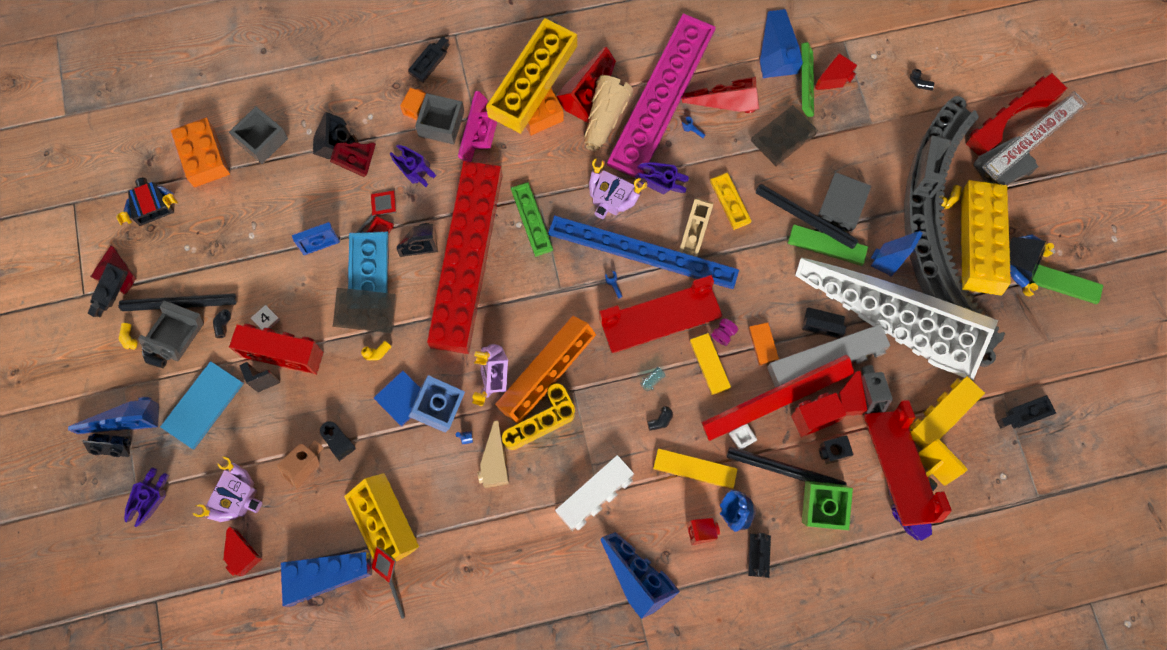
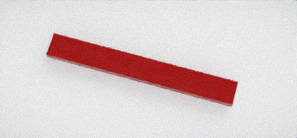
(777, 397)

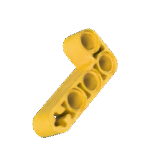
(536, 421)

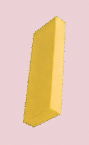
(730, 201)
(710, 364)

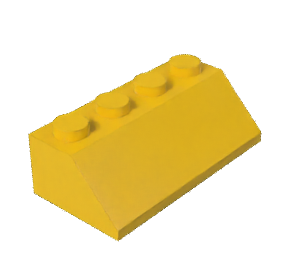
(381, 518)

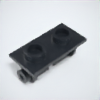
(99, 444)
(759, 555)

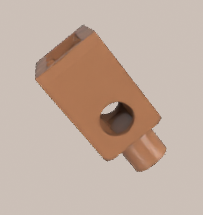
(300, 463)

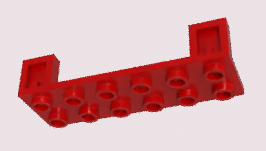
(660, 316)
(904, 468)

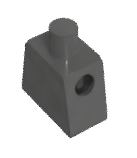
(876, 390)

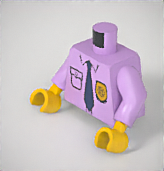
(611, 192)
(493, 370)
(231, 496)

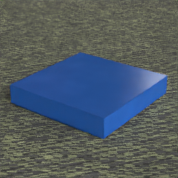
(316, 238)
(398, 397)

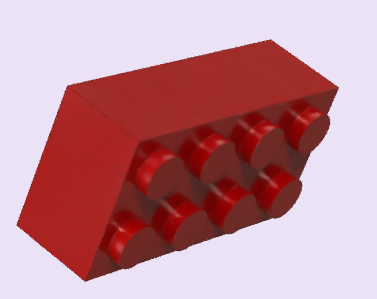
(276, 348)

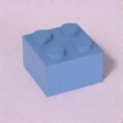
(436, 404)

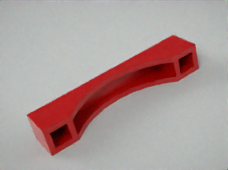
(1040, 96)

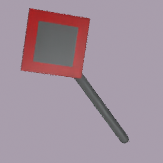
(381, 204)
(384, 566)

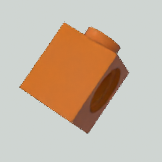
(412, 103)

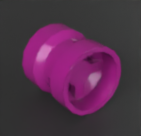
(724, 331)

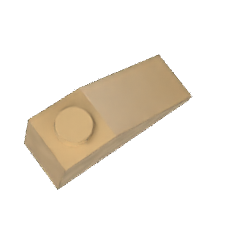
(696, 227)
(493, 462)

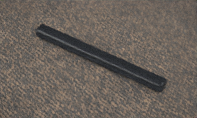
(807, 216)
(182, 301)
(780, 467)

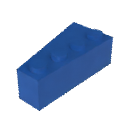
(316, 576)

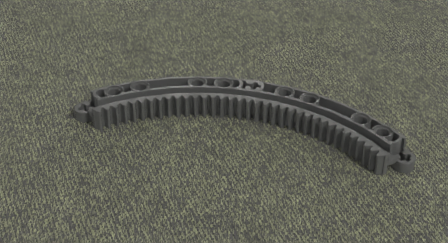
(927, 216)

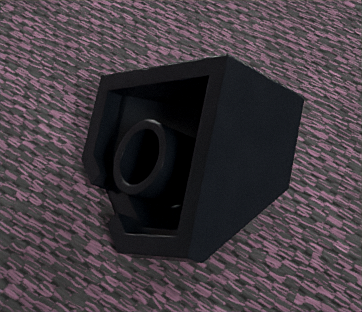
(329, 133)
(419, 241)

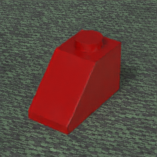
(837, 74)
(853, 395)
(703, 530)
(239, 553)

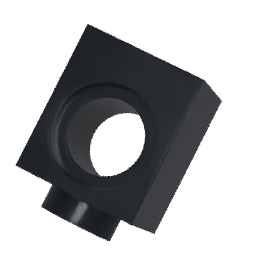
(842, 445)

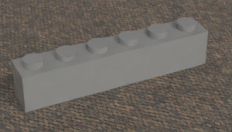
(856, 346)

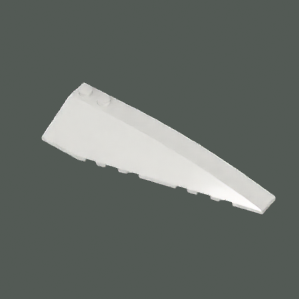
(929, 326)

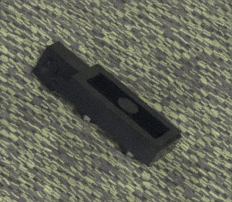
(429, 60)
(107, 289)
(1028, 413)

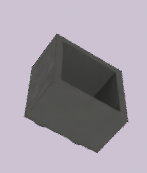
(440, 118)
(258, 135)

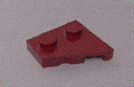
(353, 157)
(113, 257)

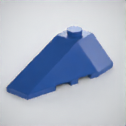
(780, 47)
(894, 253)
(127, 416)
(641, 583)

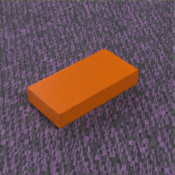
(763, 343)

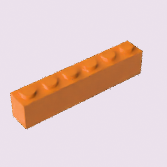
(545, 369)

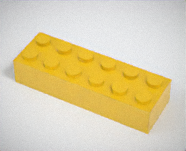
(532, 75)
(985, 238)

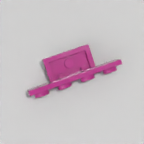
(478, 130)

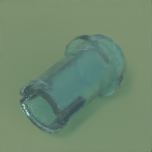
(652, 379)

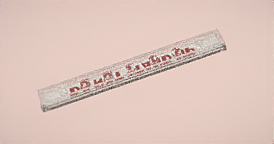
(1034, 136)

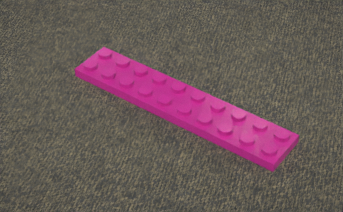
(661, 95)

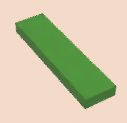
(807, 79)
(531, 219)
(826, 245)
(1068, 284)

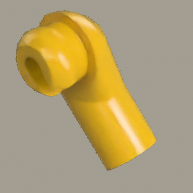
(953, 198)
(125, 338)
(375, 354)

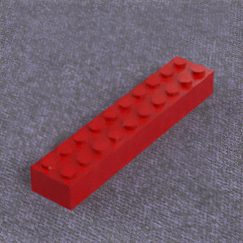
(465, 258)

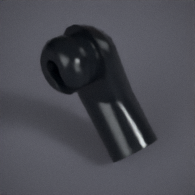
(918, 81)
(220, 321)
(153, 359)
(662, 421)

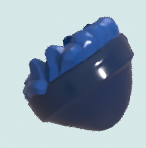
(737, 510)

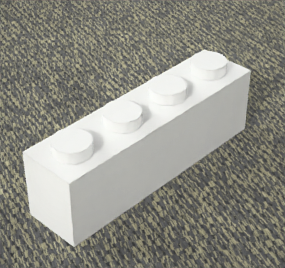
(594, 493)

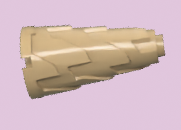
(608, 104)

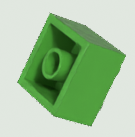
(827, 505)

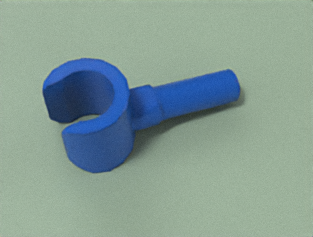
(690, 127)
(614, 285)
(466, 437)

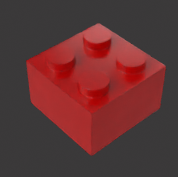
(819, 414)

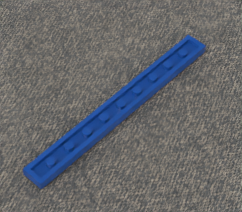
(642, 252)

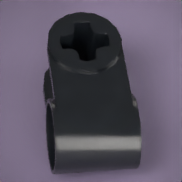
(338, 442)

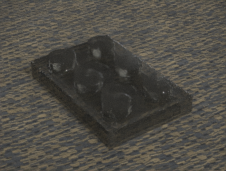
(784, 135)
(364, 310)

